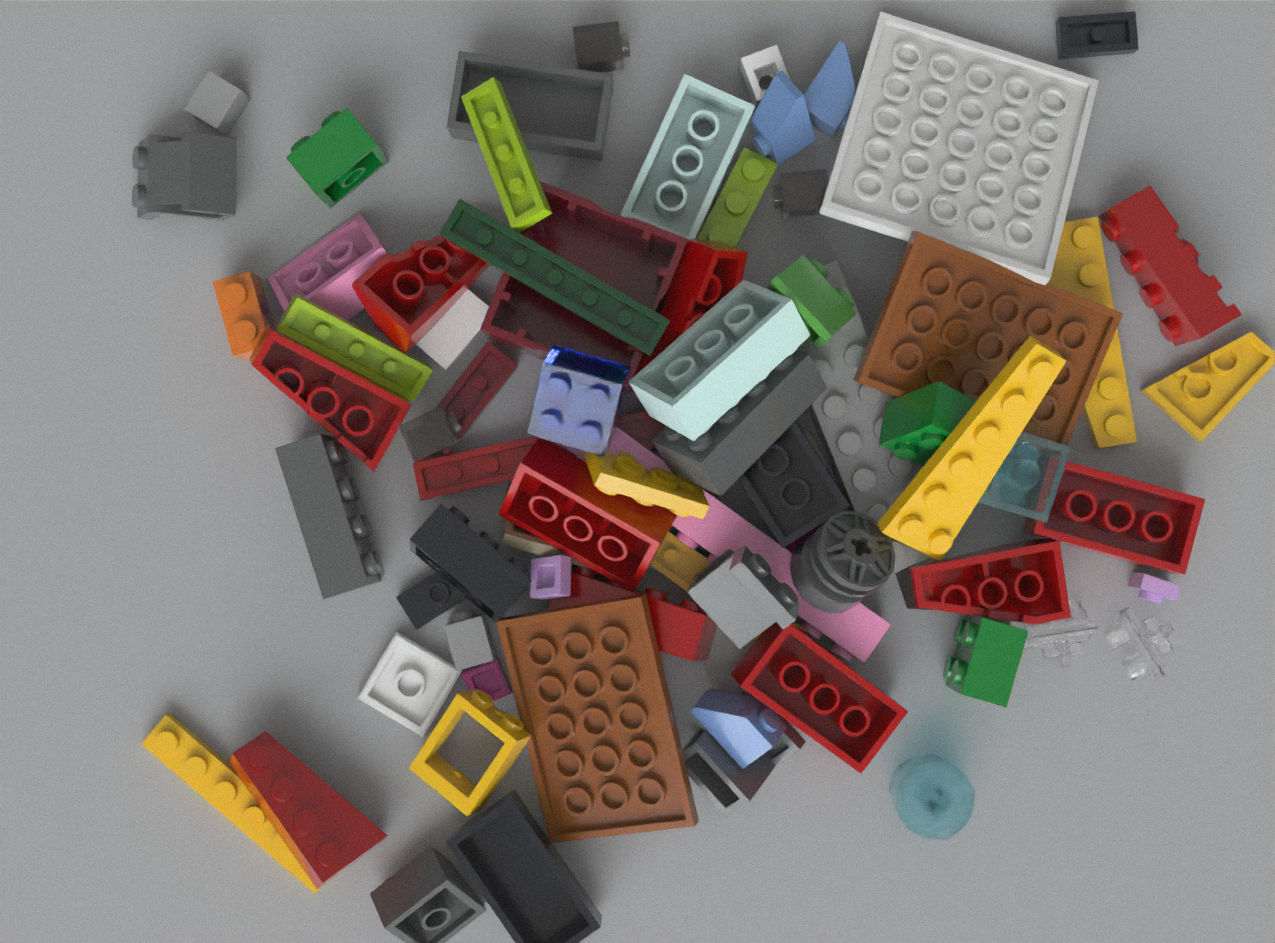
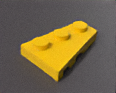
(1213, 385)
(658, 487)

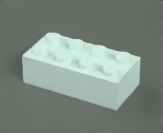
(689, 158)
(720, 359)

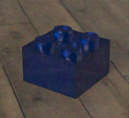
(578, 400)

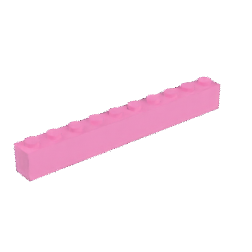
(853, 631)

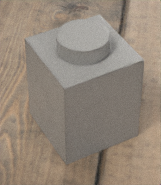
(218, 102)
(470, 640)

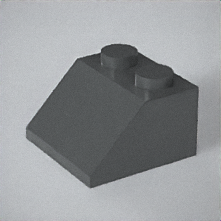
(426, 900)

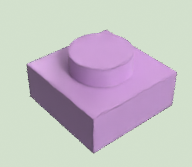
(550, 577)
(1153, 588)

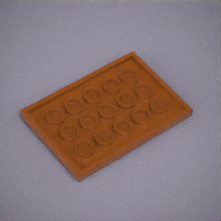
(966, 318)
(598, 719)

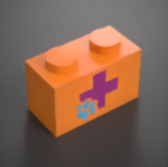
(243, 311)

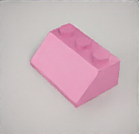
(330, 267)

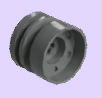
(842, 562)

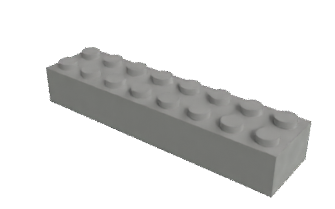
(850, 424)

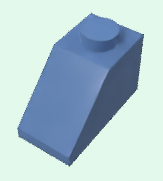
(831, 93)
(782, 121)
(739, 724)

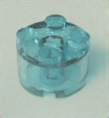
(931, 818)

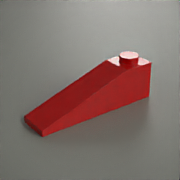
(416, 288)
(1003, 582)

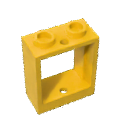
(446, 778)

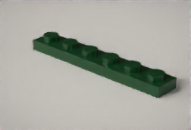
(554, 277)

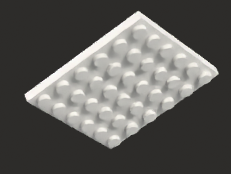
(961, 146)

